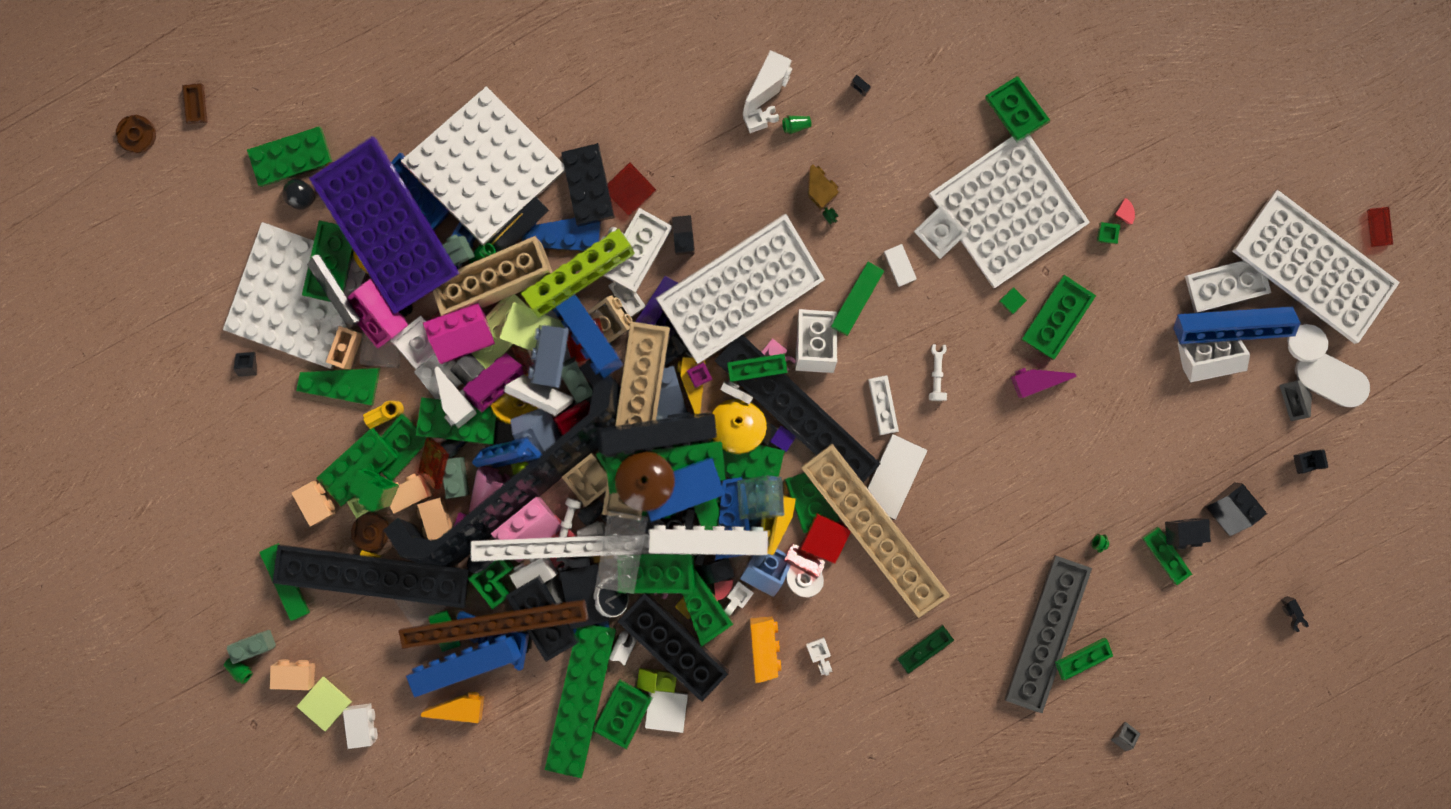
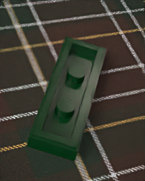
(925, 649)

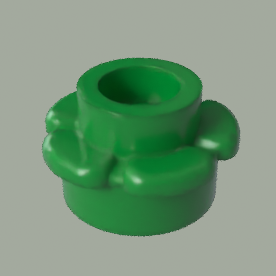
(1100, 543)

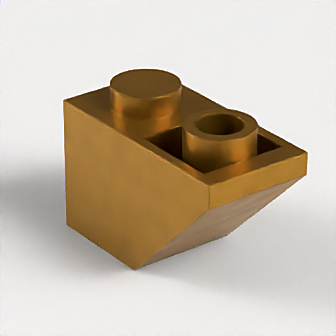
(819, 188)

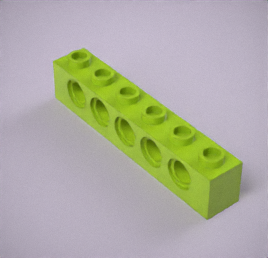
(574, 282)

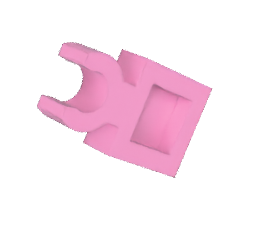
(775, 348)

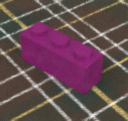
(492, 381)

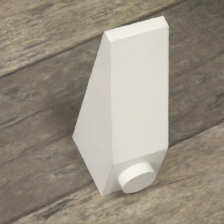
(453, 403)

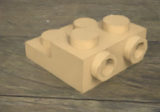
(612, 318)

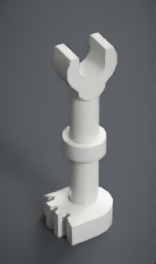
(937, 395)
(566, 524)

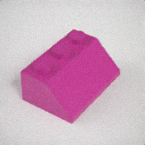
(375, 314)
(459, 333)

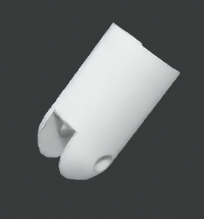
(622, 648)

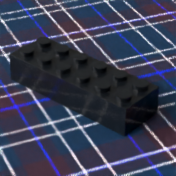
(673, 646)

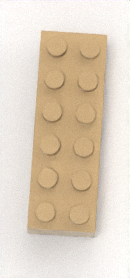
(495, 277)

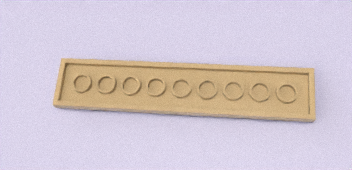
(639, 387)
(875, 530)

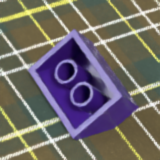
(653, 313)

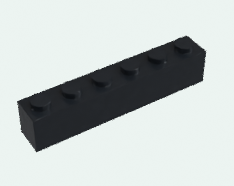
(656, 433)

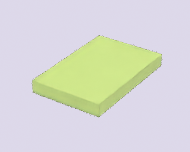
(521, 326)

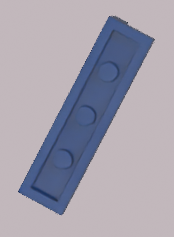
(506, 453)

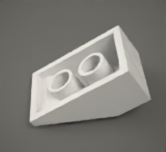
(769, 82)
(816, 341)

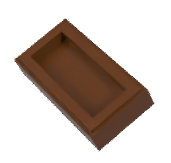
(194, 103)

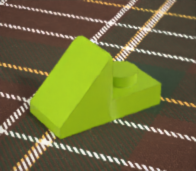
(656, 680)

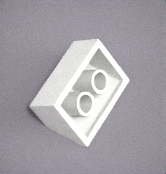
(1213, 359)

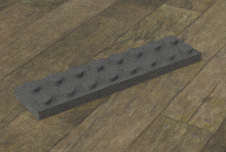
(1048, 634)

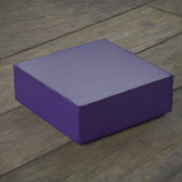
(783, 438)

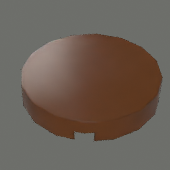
(135, 134)
(368, 532)

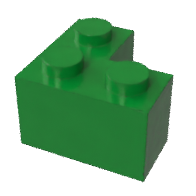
(373, 490)
(489, 582)

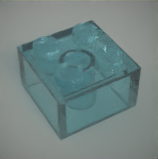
(760, 498)

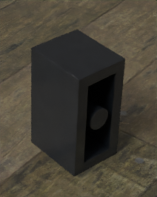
(1187, 532)

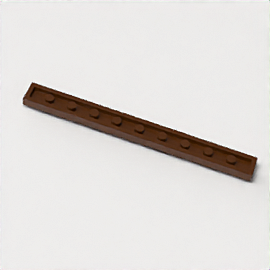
(493, 624)

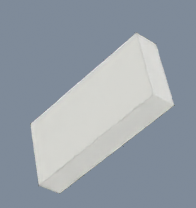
(900, 265)

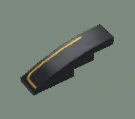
(519, 225)

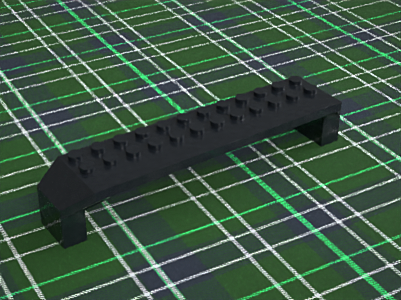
(520, 489)

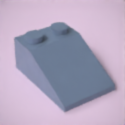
(670, 396)

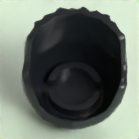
(298, 194)

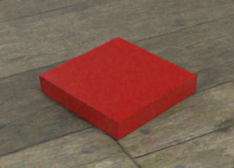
(825, 538)

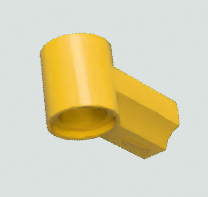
(382, 414)

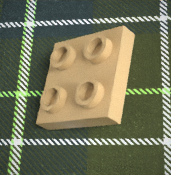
(587, 479)

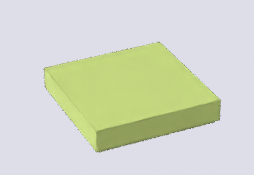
(324, 703)

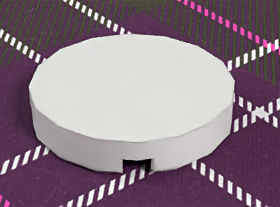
(1308, 343)

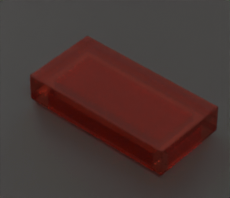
(1380, 227)
(804, 561)

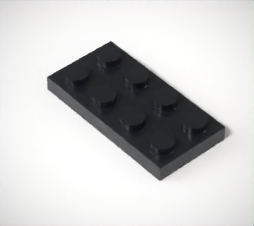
(588, 185)
(548, 640)

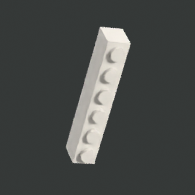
(708, 541)

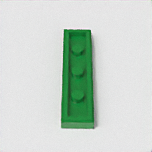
(857, 298)
(289, 595)

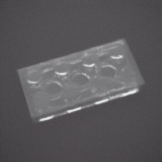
(621, 551)

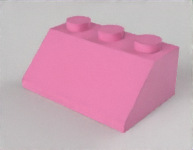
(531, 521)

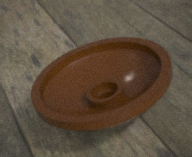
(649, 495)

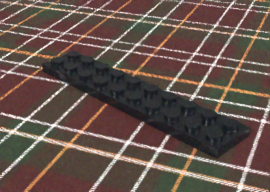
(798, 411)
(371, 576)

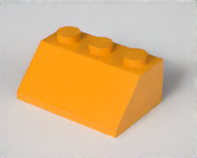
(765, 648)

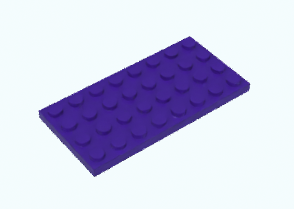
(384, 225)

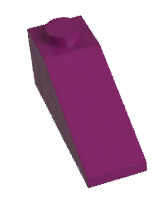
(1032, 381)

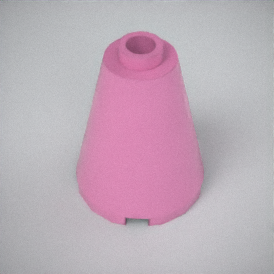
(486, 483)

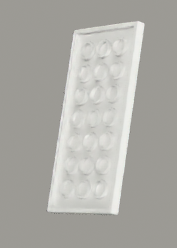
(1316, 266)
(740, 288)

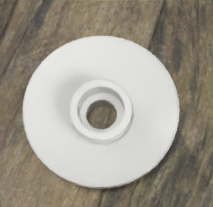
(808, 589)

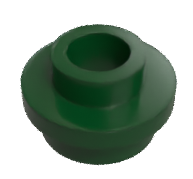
(830, 215)

